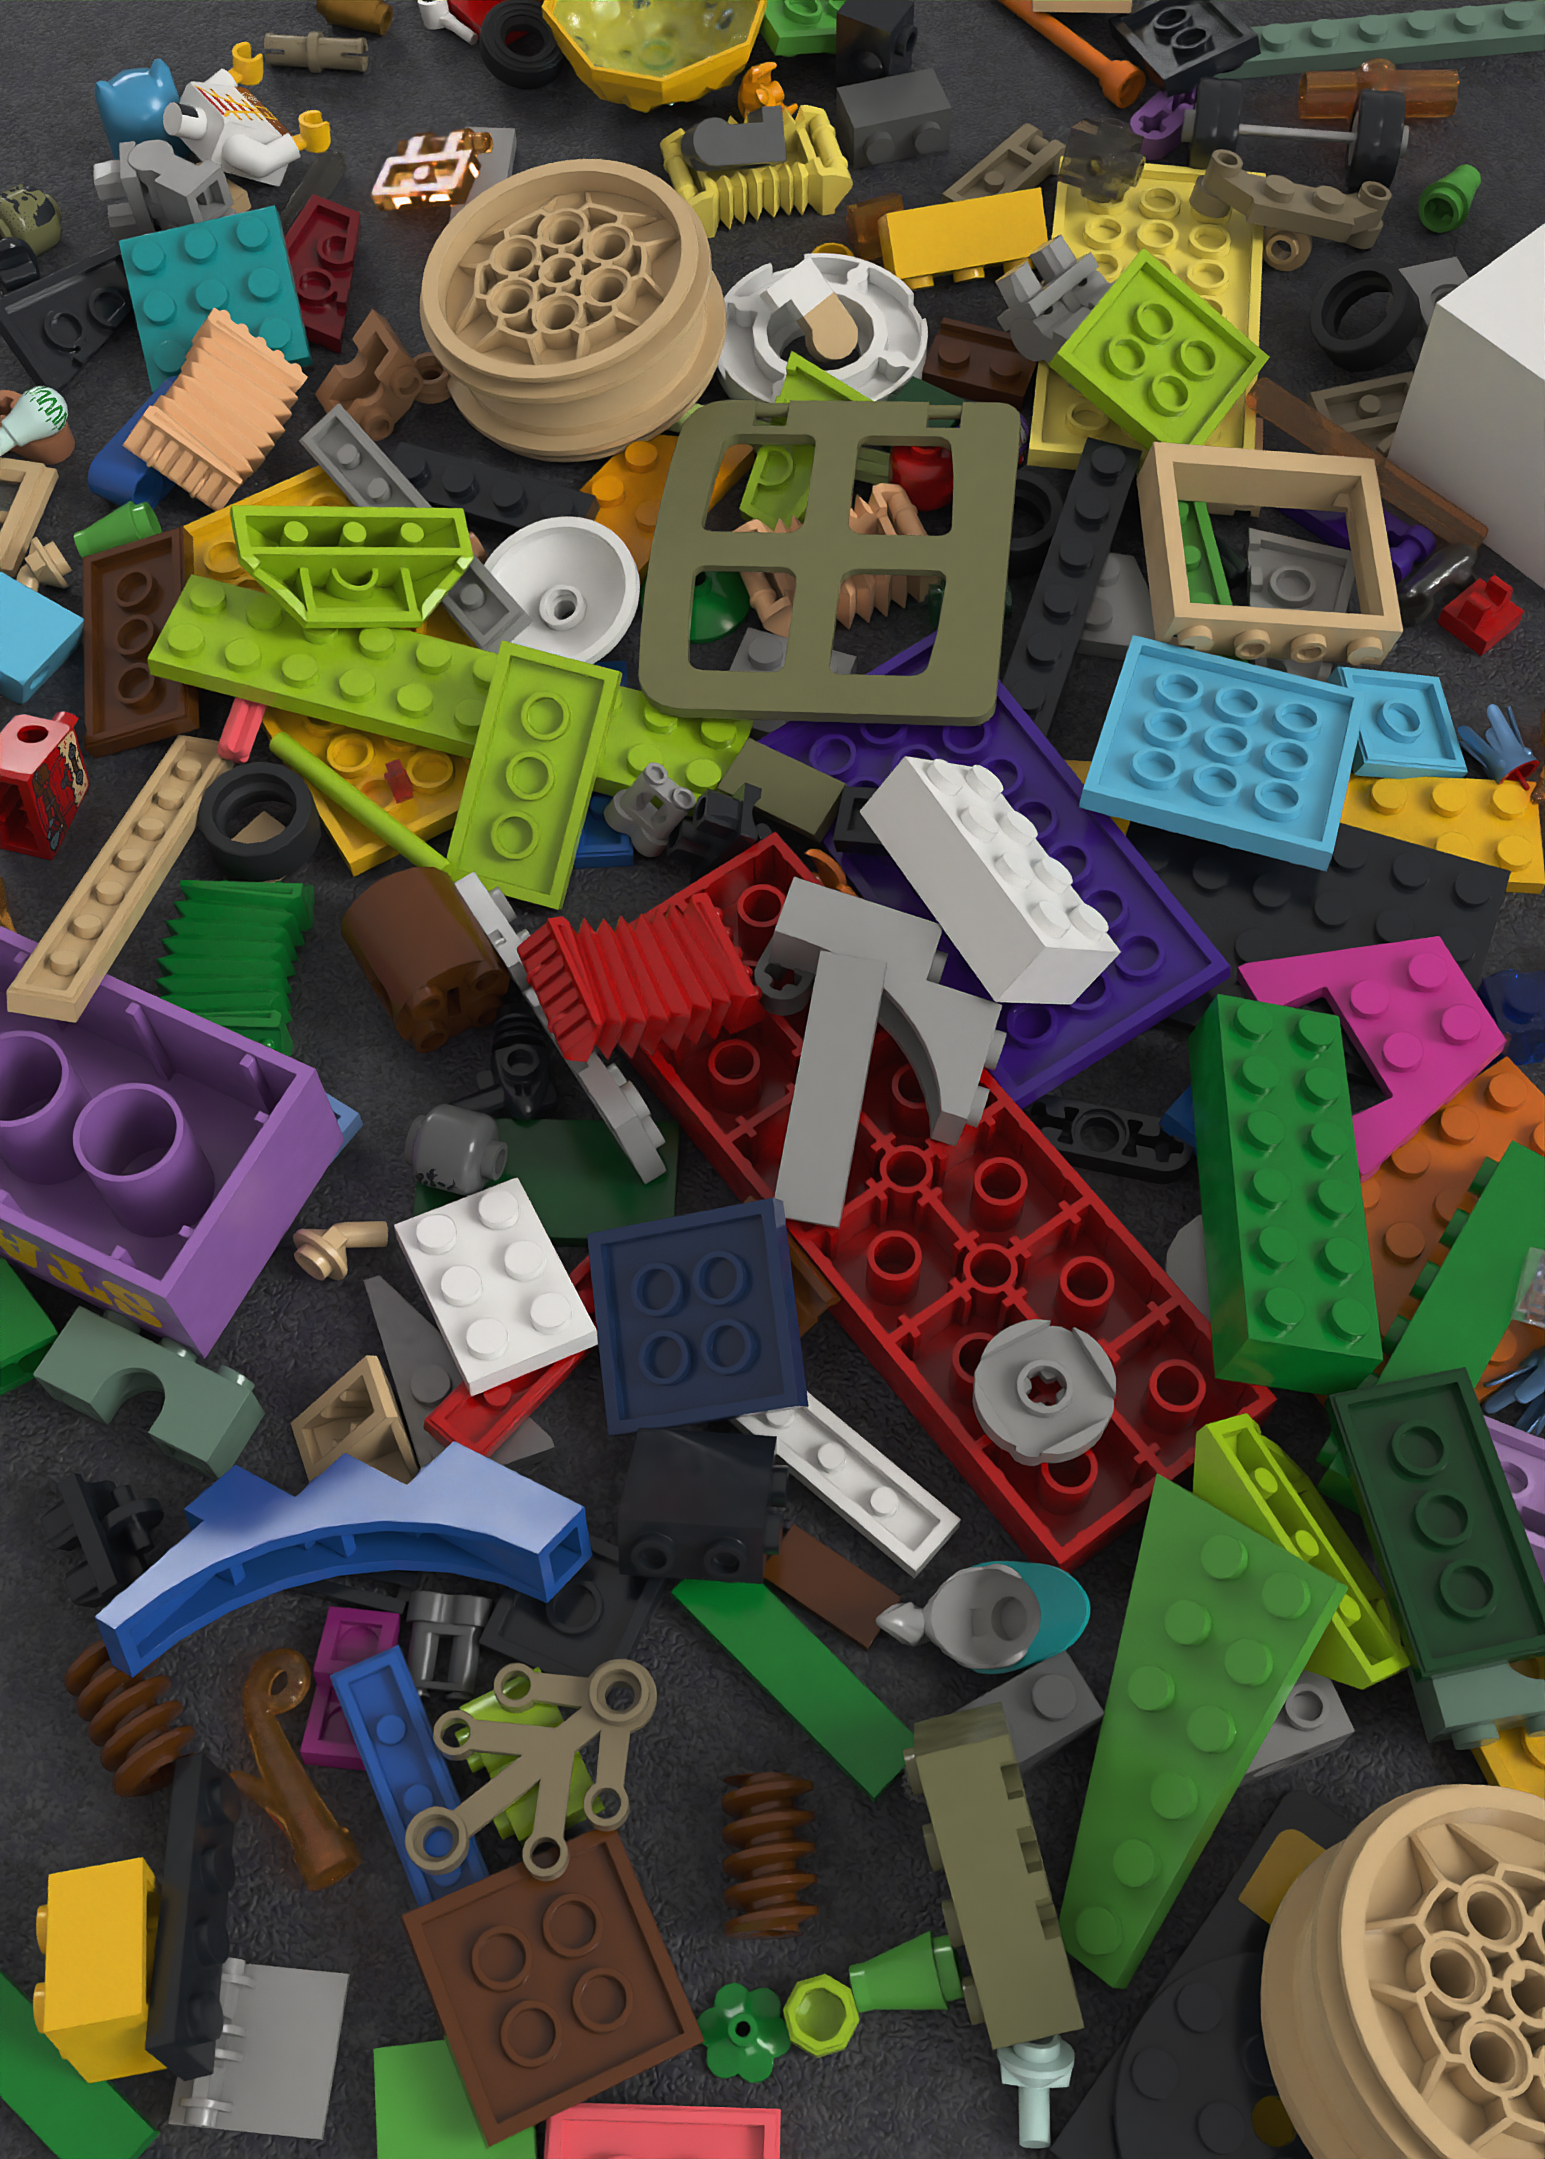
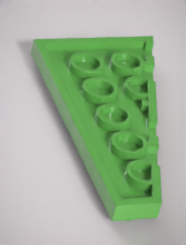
(1197, 1681)

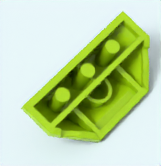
(353, 561)
(1275, 1497)

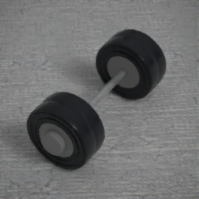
(1373, 141)

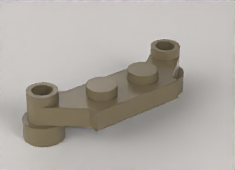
(1290, 206)

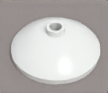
(567, 568)

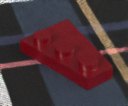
(322, 261)

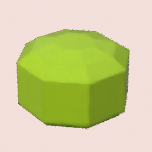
(821, 2015)

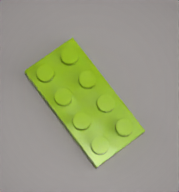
(532, 773)

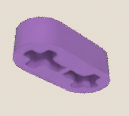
(1158, 115)

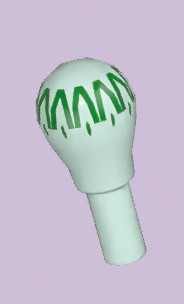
(34, 417)

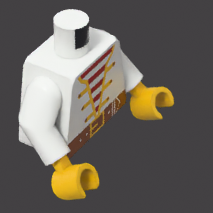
(236, 128)

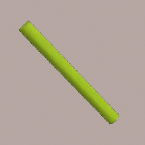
(357, 804)

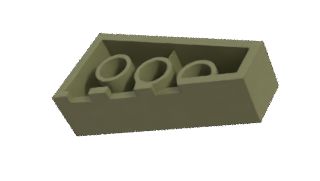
(994, 1876)

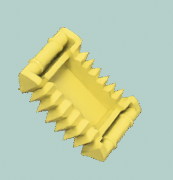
(811, 175)

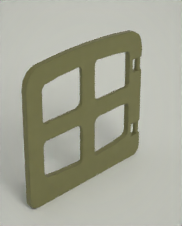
(823, 552)

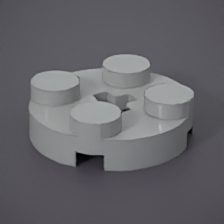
(1031, 1429)

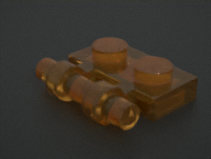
(431, 170)

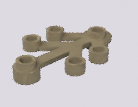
(544, 1757)

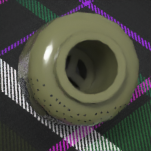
(31, 217)

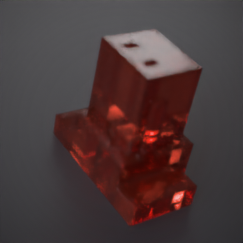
(398, 781)

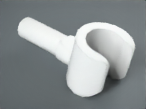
(437, 16)

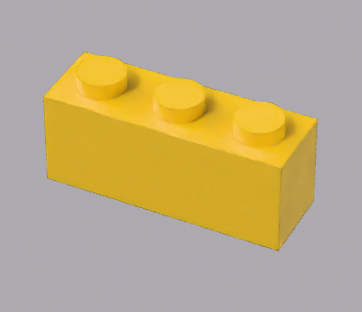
(962, 237)

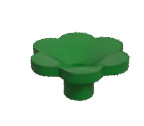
(750, 2055)

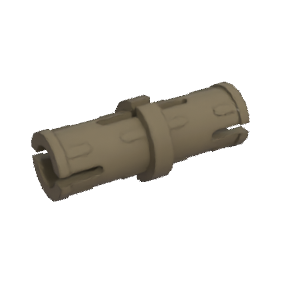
(316, 52)

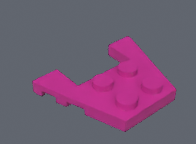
(1406, 1017)

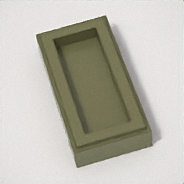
(790, 789)

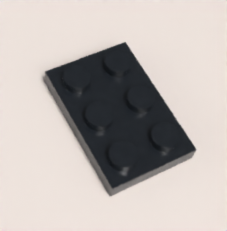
(1184, 41)

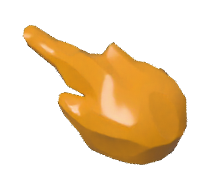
(759, 90)

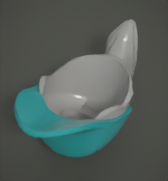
(996, 1616)

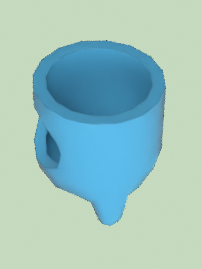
(134, 107)

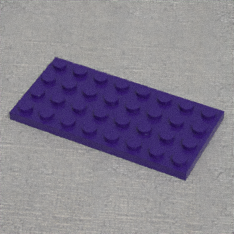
(1162, 949)

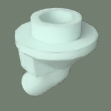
(1035, 2069)

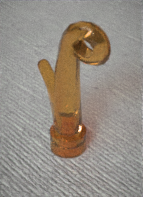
(321, 1846)

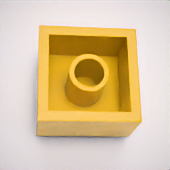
(99, 1967)

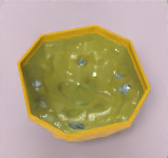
(655, 48)

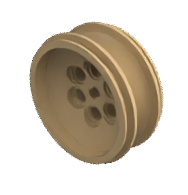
(574, 309)
(1349, 2000)

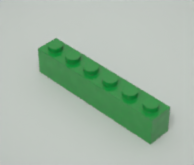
(1466, 1298)

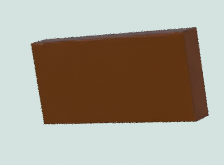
(829, 1587)

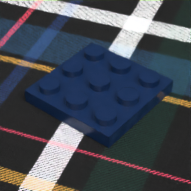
(697, 1318)

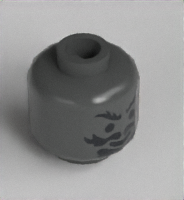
(455, 1150)

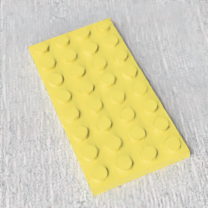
(1209, 254)

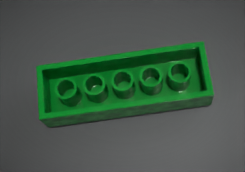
(1281, 1199)

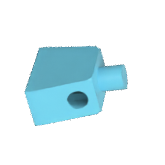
(33, 639)

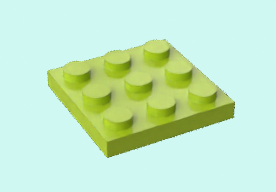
(1158, 357)

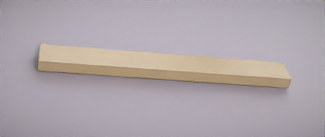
(117, 886)

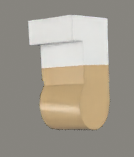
(816, 309)

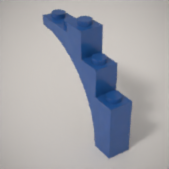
(351, 1519)

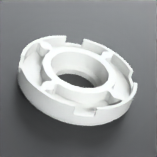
(881, 304)

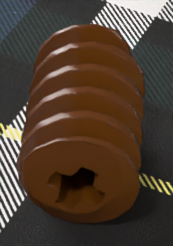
(128, 1721)
(767, 1855)

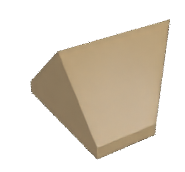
(357, 1419)

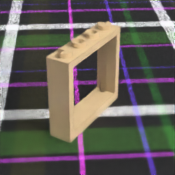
(1279, 481)

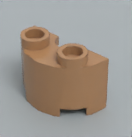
(377, 382)

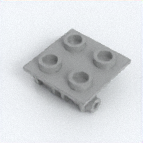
(272, 2054)

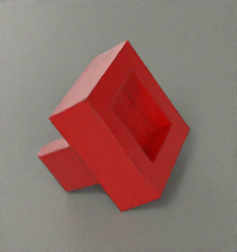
(1482, 614)

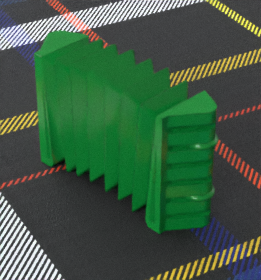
(235, 955)

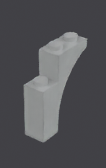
(938, 1028)

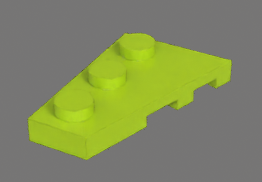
(783, 471)

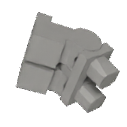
(160, 189)
(1049, 311)

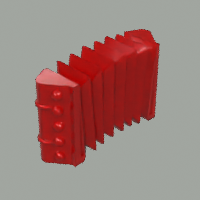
(641, 981)

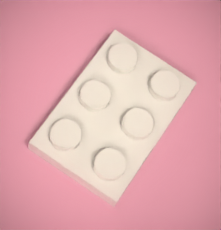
(495, 1286)

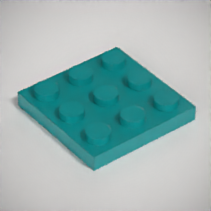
(218, 263)

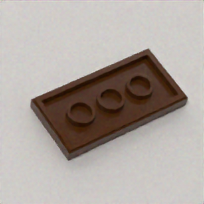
(124, 612)

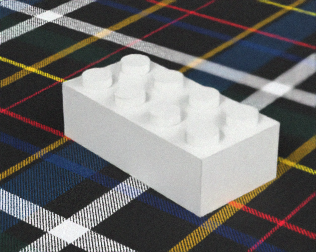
(990, 882)

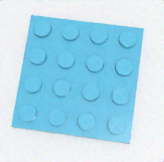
(1226, 752)

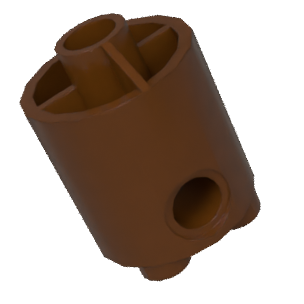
(425, 956)

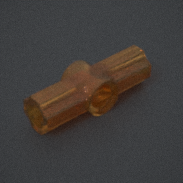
(1335, 92)

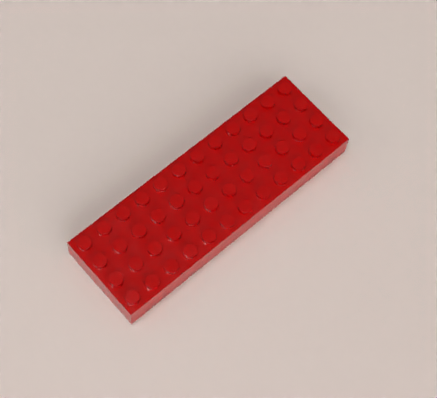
(954, 1249)

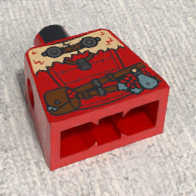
(40, 782)

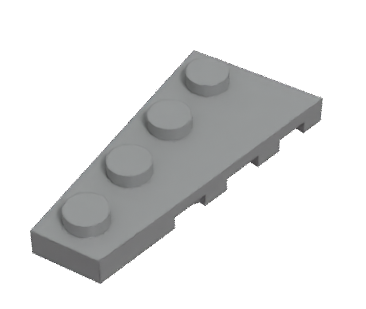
(1297, 577)

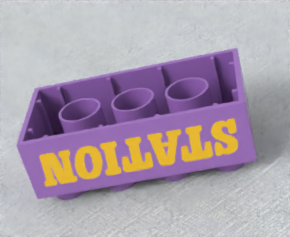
(151, 1154)

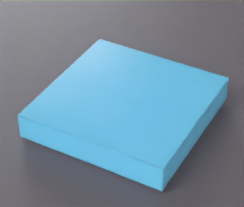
(1403, 726)

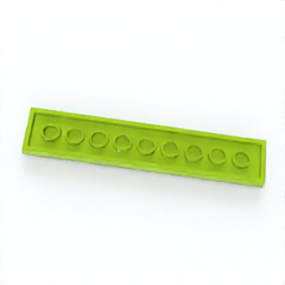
(405, 686)

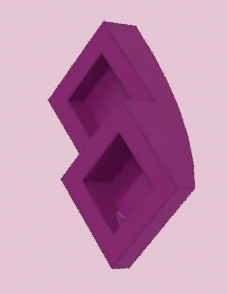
(346, 1640)

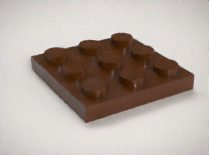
(550, 1984)

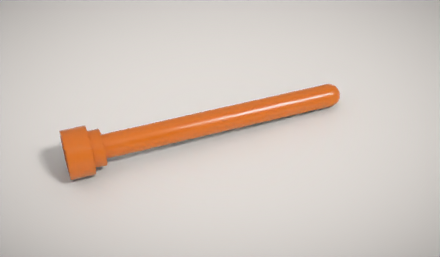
(1119, 80)

